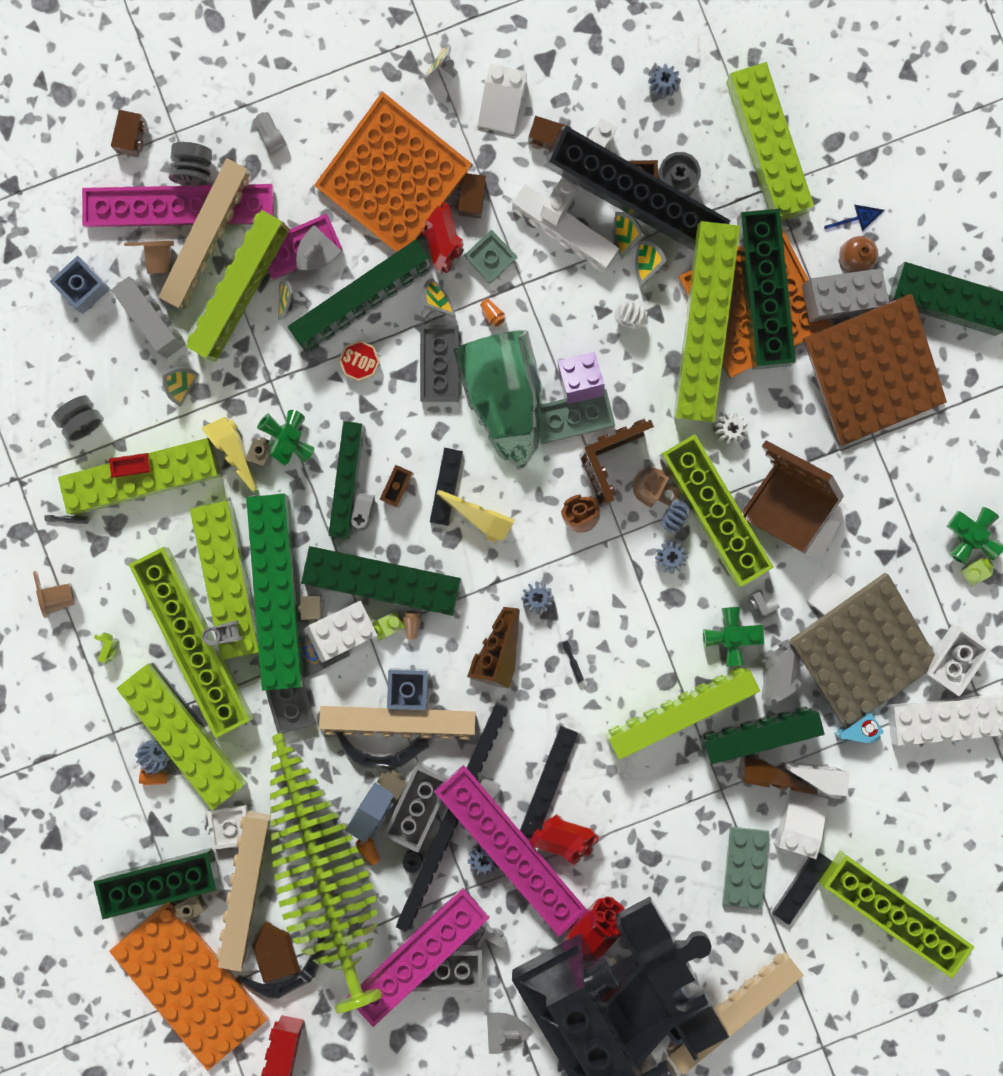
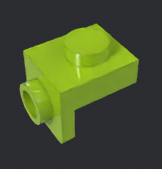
(978, 570)
(388, 625)
(108, 649)

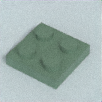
(490, 256)

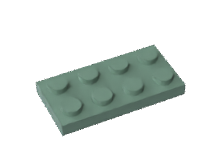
(570, 420)
(745, 867)

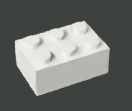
(340, 631)

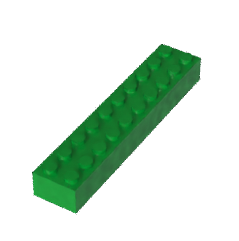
(275, 592)

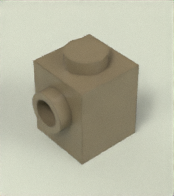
(259, 452)
(310, 608)
(393, 782)
(190, 908)

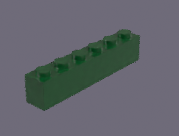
(346, 479)

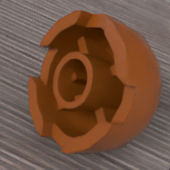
(858, 254)
(581, 513)

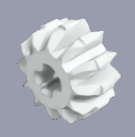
(630, 315)
(733, 422)

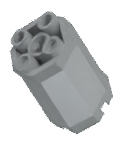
(780, 672)

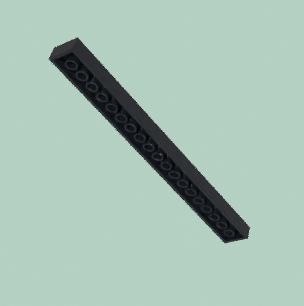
(449, 822)

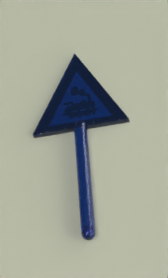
(865, 215)

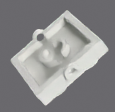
(225, 825)

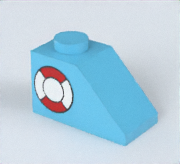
(864, 730)

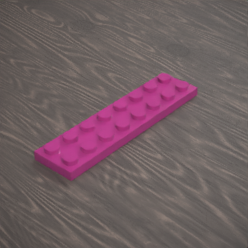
(422, 954)

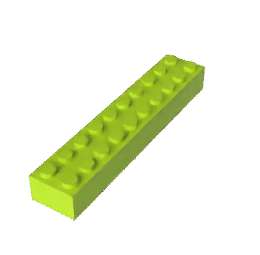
(706, 321)
(183, 630)

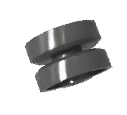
(683, 166)
(77, 418)

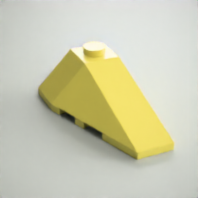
(227, 439)
(486, 521)

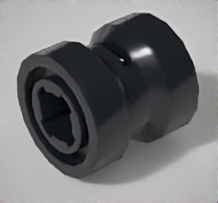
(412, 857)

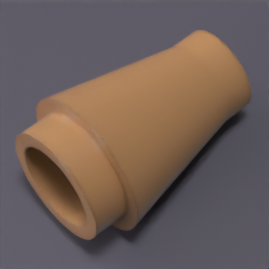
(412, 623)

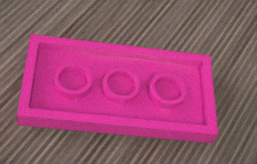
(285, 258)

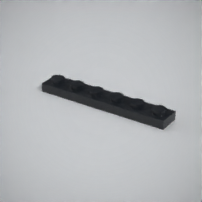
(548, 781)

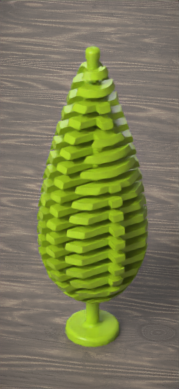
(320, 875)

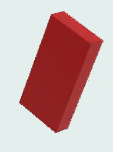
(130, 465)

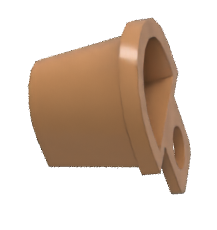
(156, 255)
(650, 486)
(53, 598)

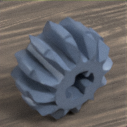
(666, 74)
(675, 516)
(675, 562)
(539, 591)
(151, 757)
(476, 861)

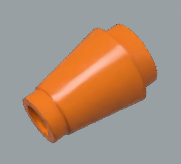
(493, 313)
(153, 779)
(368, 851)

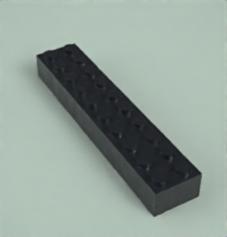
(628, 187)

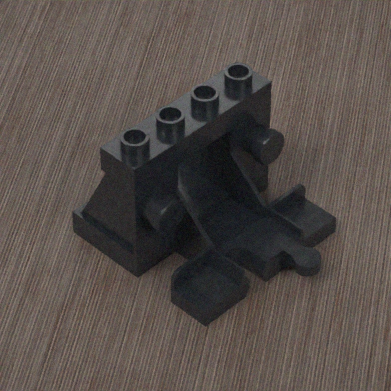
(611, 1015)

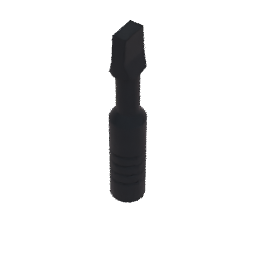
(67, 519)
(573, 662)

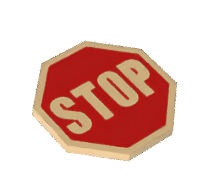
(359, 360)

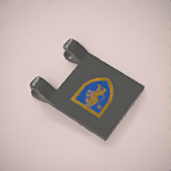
(311, 661)

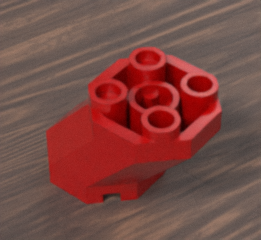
(442, 238)
(565, 839)
(598, 925)

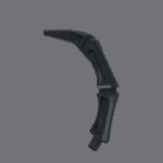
(385, 762)
(281, 989)

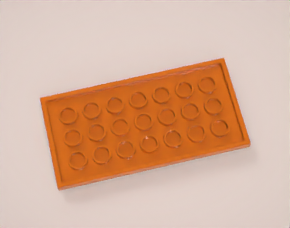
(187, 987)

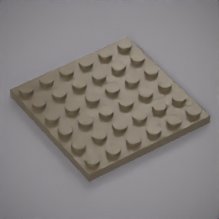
(864, 650)

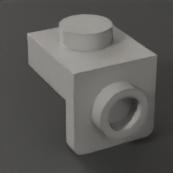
(758, 603)
(494, 935)

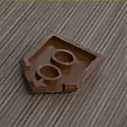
(274, 953)

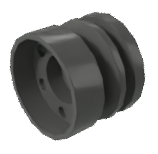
(190, 164)

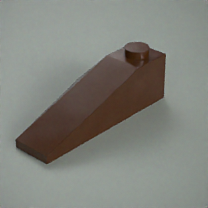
(498, 656)
(761, 773)

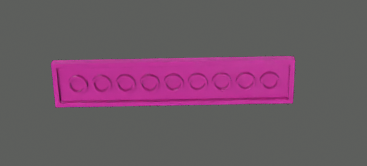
(165, 205)
(510, 850)

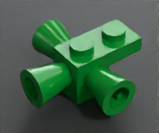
(286, 437)
(974, 535)
(733, 636)

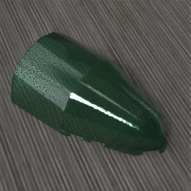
(504, 392)

